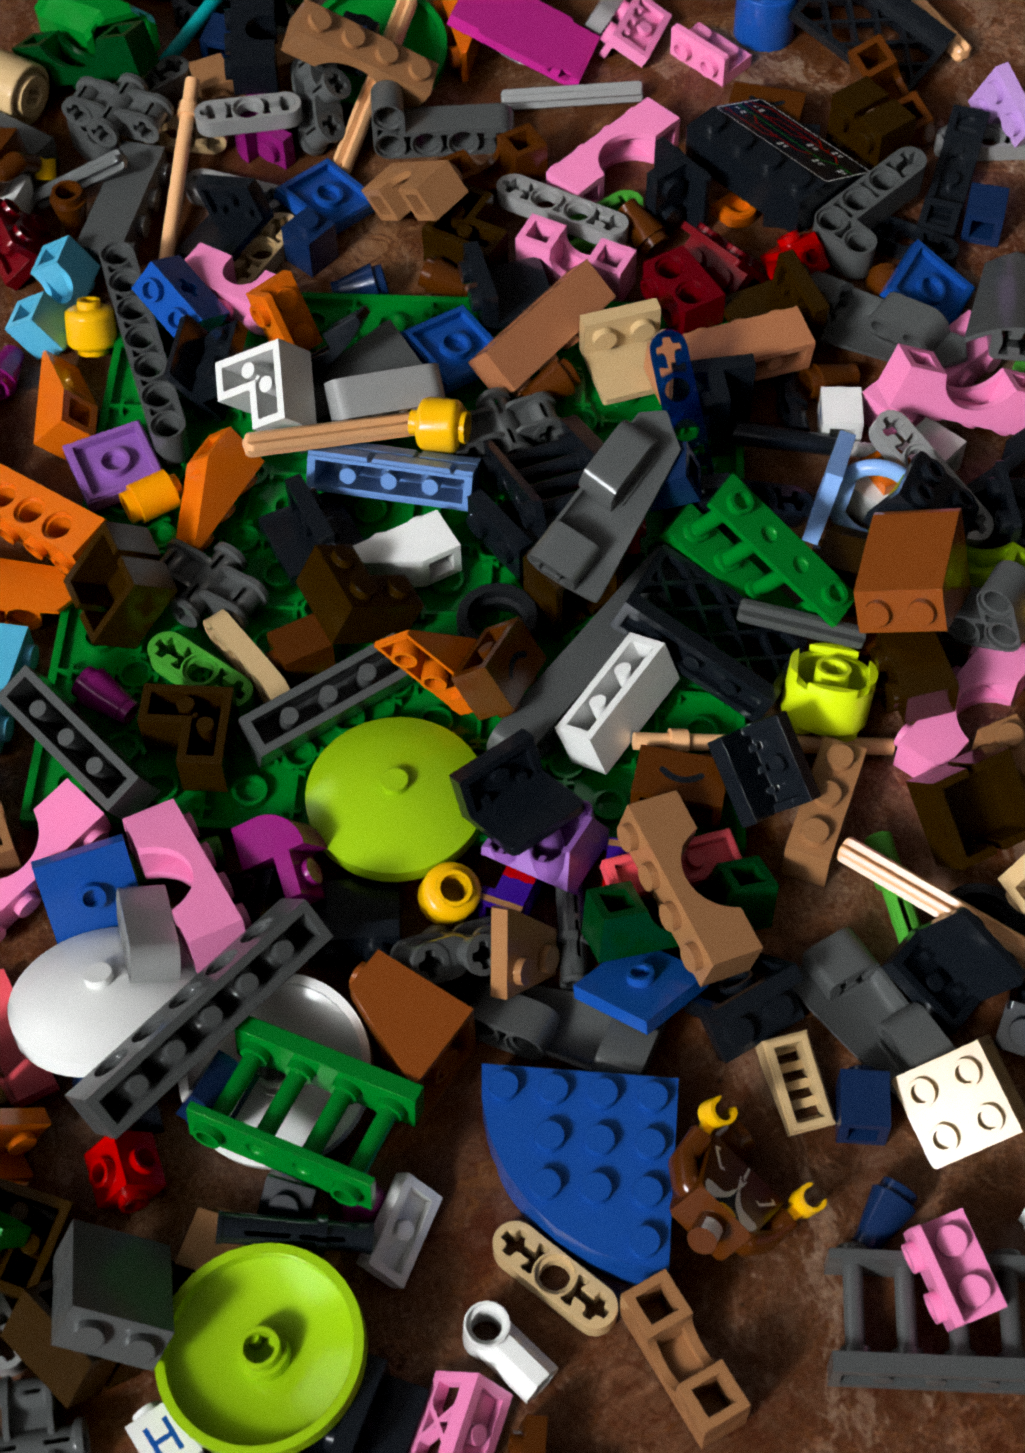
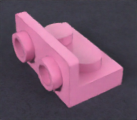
(636, 30)
(709, 53)
(953, 1270)

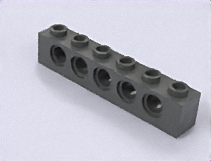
(198, 1017)

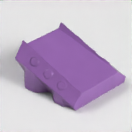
(562, 856)

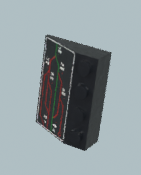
(770, 160)

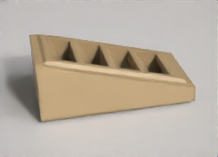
(801, 1045)

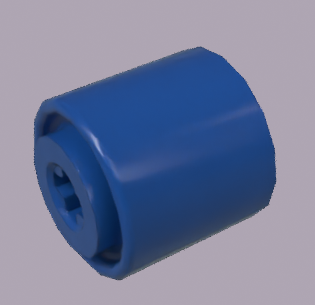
(764, 24)

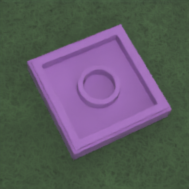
(110, 462)

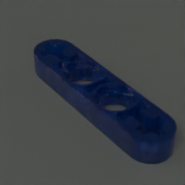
(690, 406)

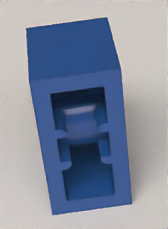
(174, 290)

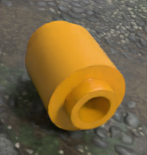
(151, 496)

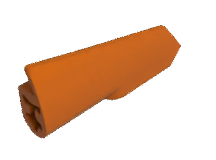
(30, 592)

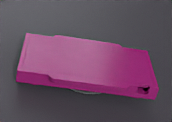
(528, 35)

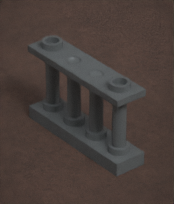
(907, 1364)

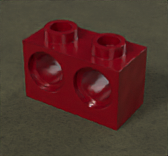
(684, 290)

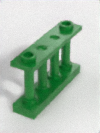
(771, 540)
(306, 1064)

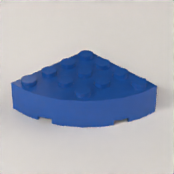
(587, 1161)

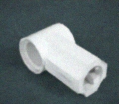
(510, 1354)

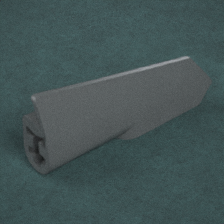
(1001, 308)
(877, 325)
(608, 508)
(865, 1007)
(558, 1027)

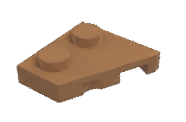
(521, 952)

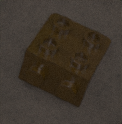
(789, 288)

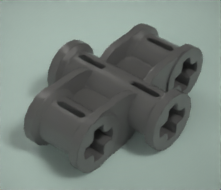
(320, 94)
(118, 109)
(512, 423)
(211, 584)
(447, 953)
(34, 1420)

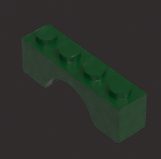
(118, 50)
(625, 924)

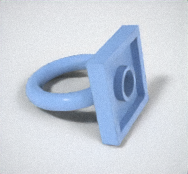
(839, 484)

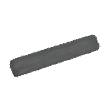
(86, 175)
(799, 623)

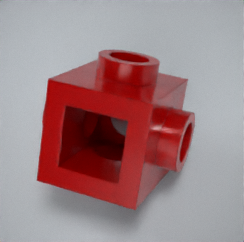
(806, 246)
(125, 1171)

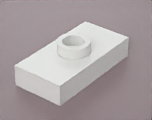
(400, 1230)

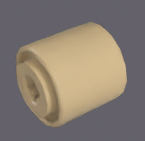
(22, 87)

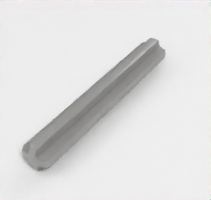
(573, 95)

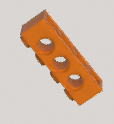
(44, 520)

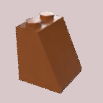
(912, 572)
(413, 1025)

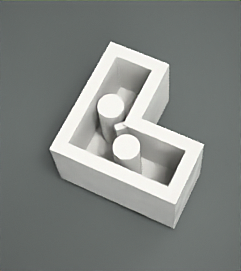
(270, 384)

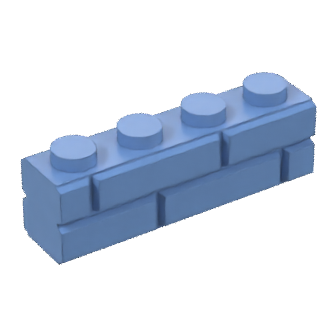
(394, 474)

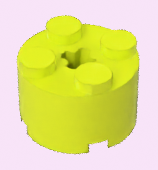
(829, 691)

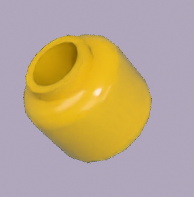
(90, 327)
(440, 424)
(449, 893)

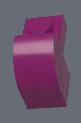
(272, 146)
(286, 846)

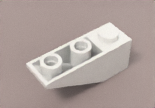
(419, 548)

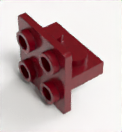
(19, 242)
(722, 260)

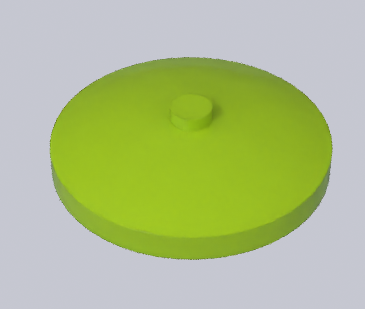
(388, 799)
(263, 1351)

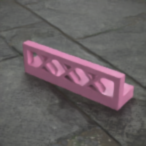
(470, 1423)

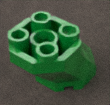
(87, 19)

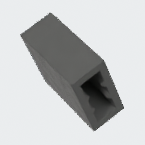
(112, 1295)

